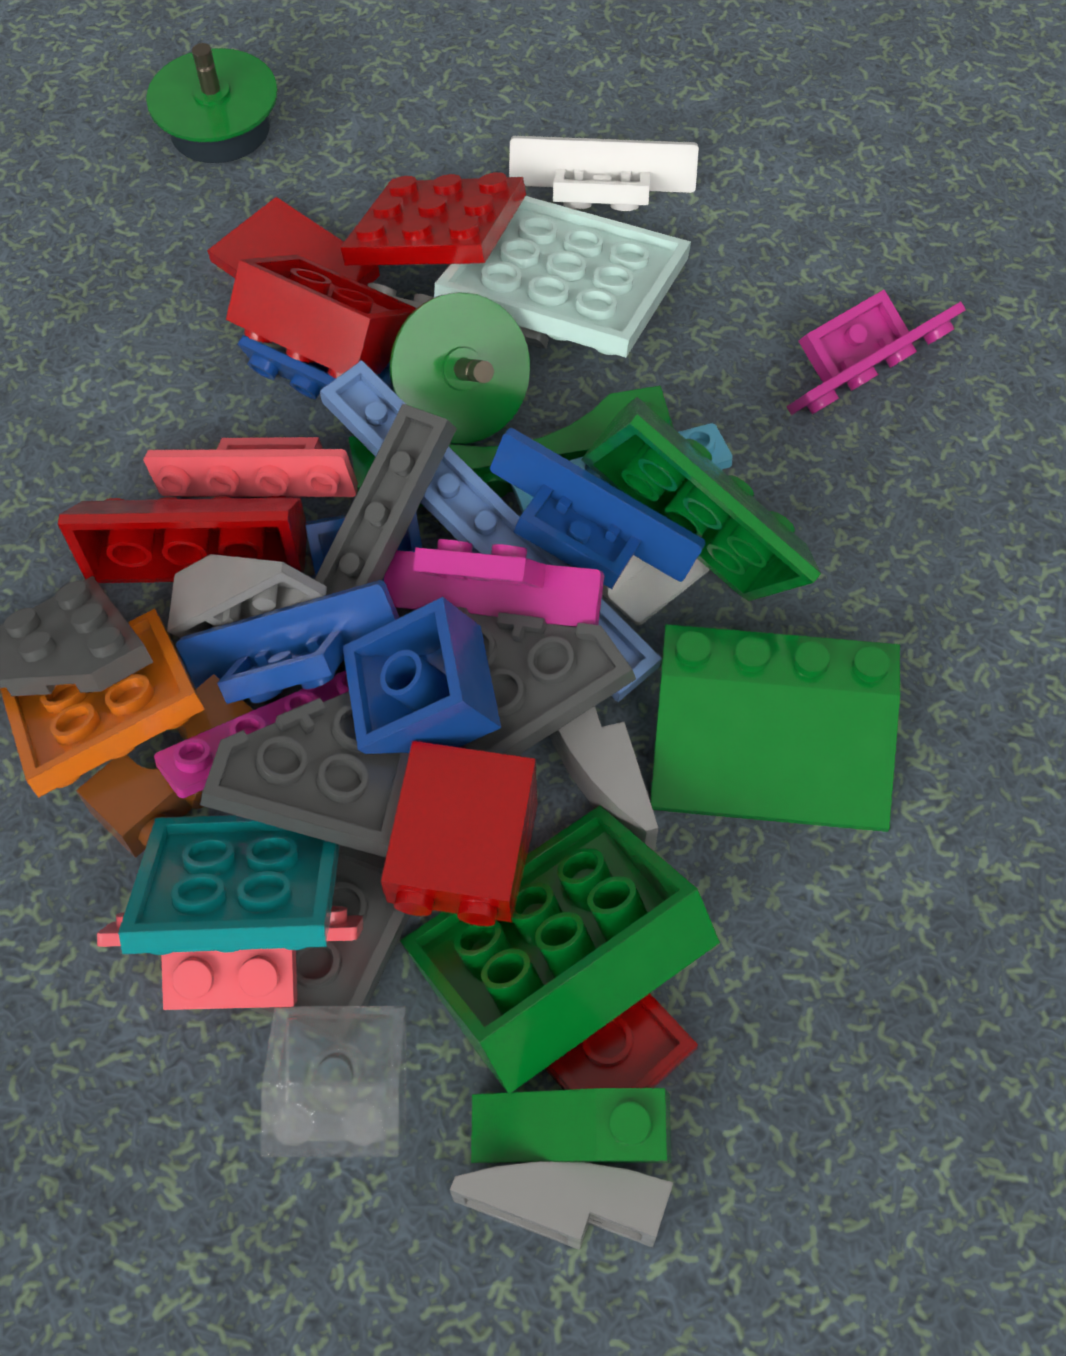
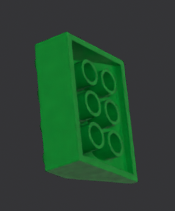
(676, 477)
(776, 727)
(586, 941)

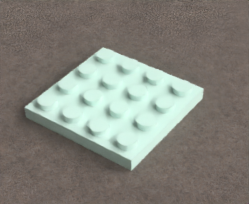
(574, 275)

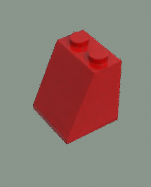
(461, 833)

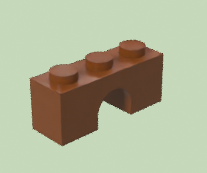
(131, 797)

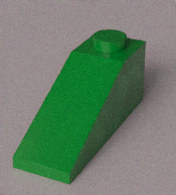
(572, 1126)

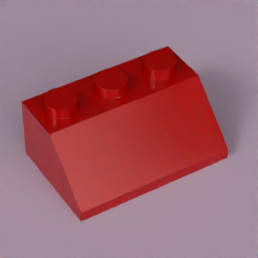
(315, 313)

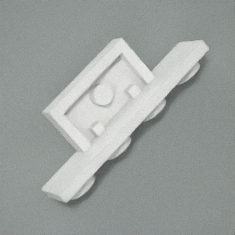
(604, 169)

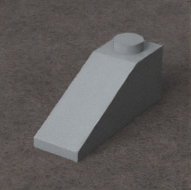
(233, 589)

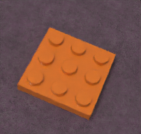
(76, 731)

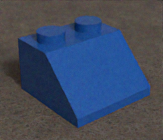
(421, 682)

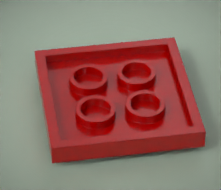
(435, 221)

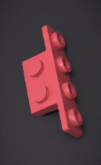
(254, 469)
(235, 978)

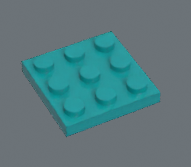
(229, 888)

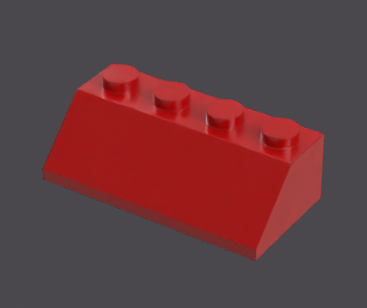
(160, 537)

